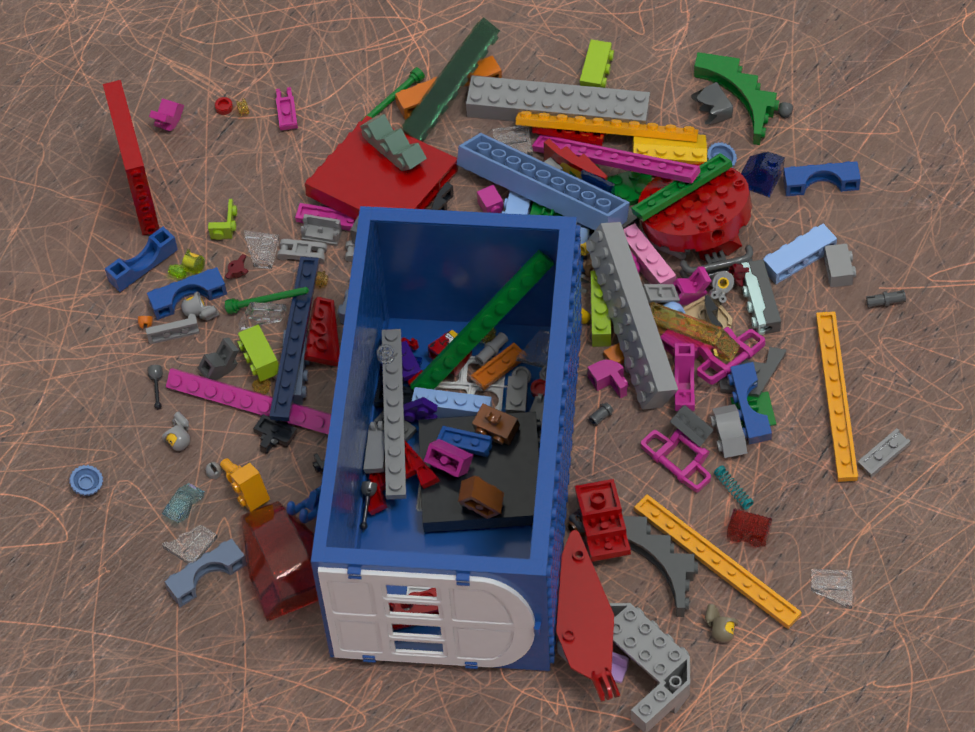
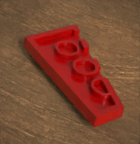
(580, 136)
(322, 337)

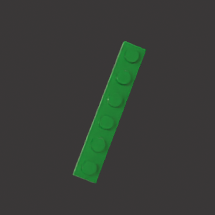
(679, 189)

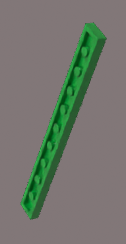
(484, 321)

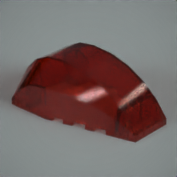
(279, 560)

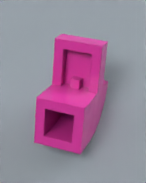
(167, 115)
(692, 288)
(608, 373)

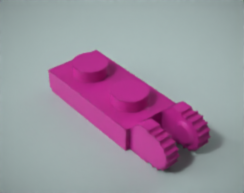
(286, 110)

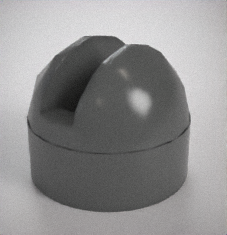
(785, 109)

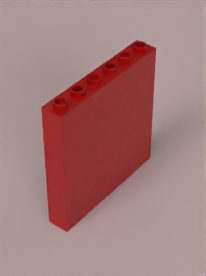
(131, 157)
(364, 177)

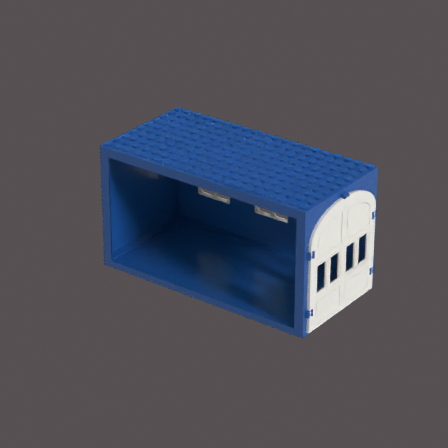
(491, 584)

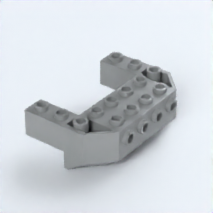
(658, 657)

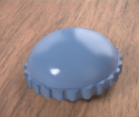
(722, 148)
(86, 480)

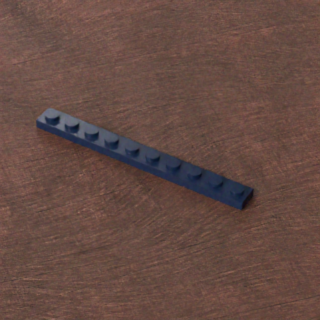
(294, 341)

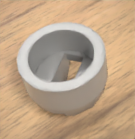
(210, 473)

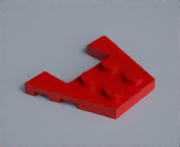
(413, 466)

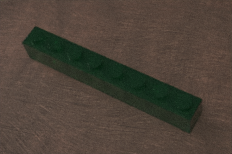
(450, 79)

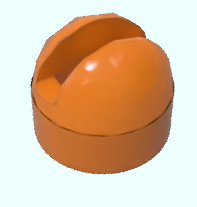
(145, 320)

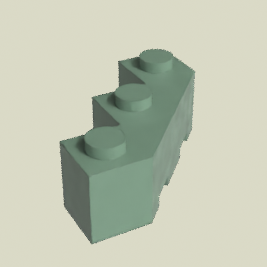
(392, 143)

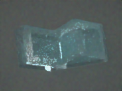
(181, 503)

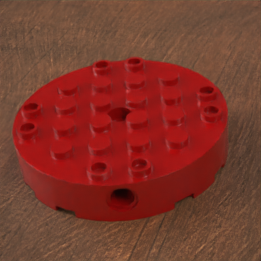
(703, 217)

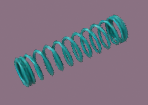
(722, 472)

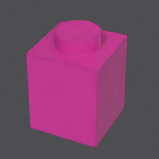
(490, 200)

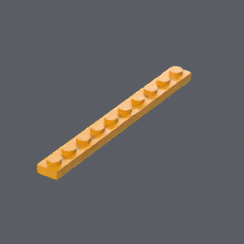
(614, 126)
(836, 397)
(718, 561)

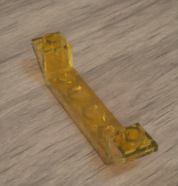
(723, 344)

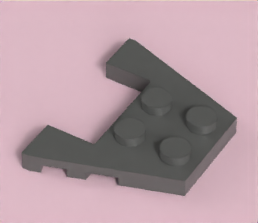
(763, 370)

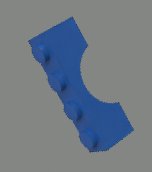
(843, 175)
(158, 248)
(165, 299)
(756, 425)

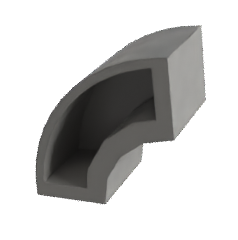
(729, 431)

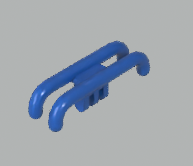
(310, 503)

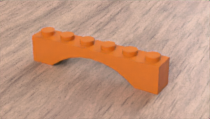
(408, 99)

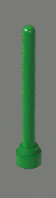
(415, 76)
(234, 305)

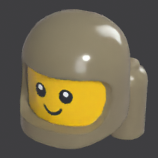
(722, 627)

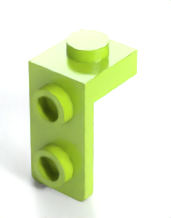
(224, 230)

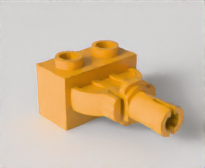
(246, 483)

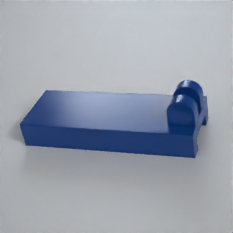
(467, 441)

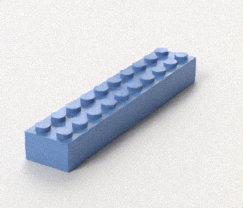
(541, 182)

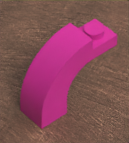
(684, 375)

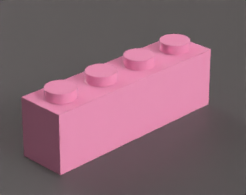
(651, 263)

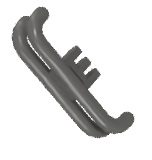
(716, 264)

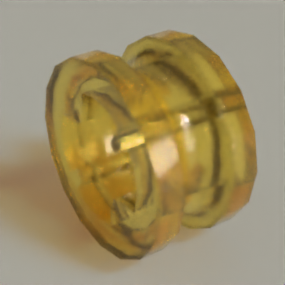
(242, 107)

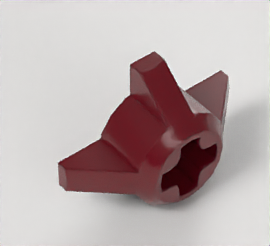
(236, 268)
(738, 273)

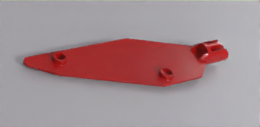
(585, 619)

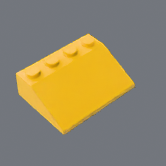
(673, 150)

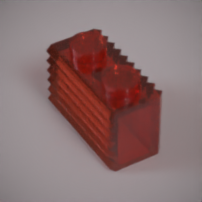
(749, 528)

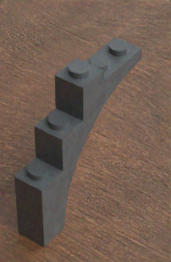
(657, 549)

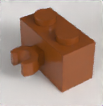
(496, 424)
(481, 497)

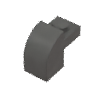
(221, 362)

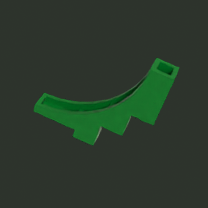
(745, 87)

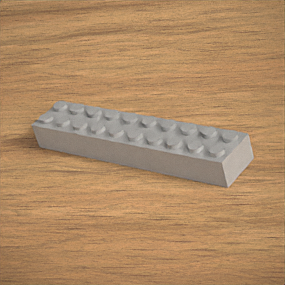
(504, 98)
(631, 316)

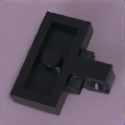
(273, 432)

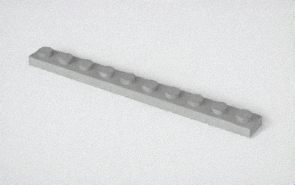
(394, 418)

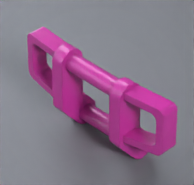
(722, 368)
(669, 445)

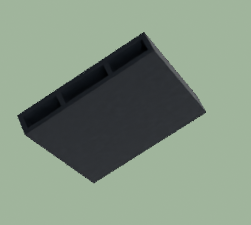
(507, 467)

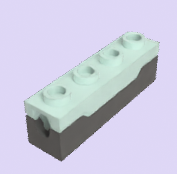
(760, 298)

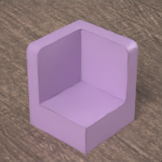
(619, 666)

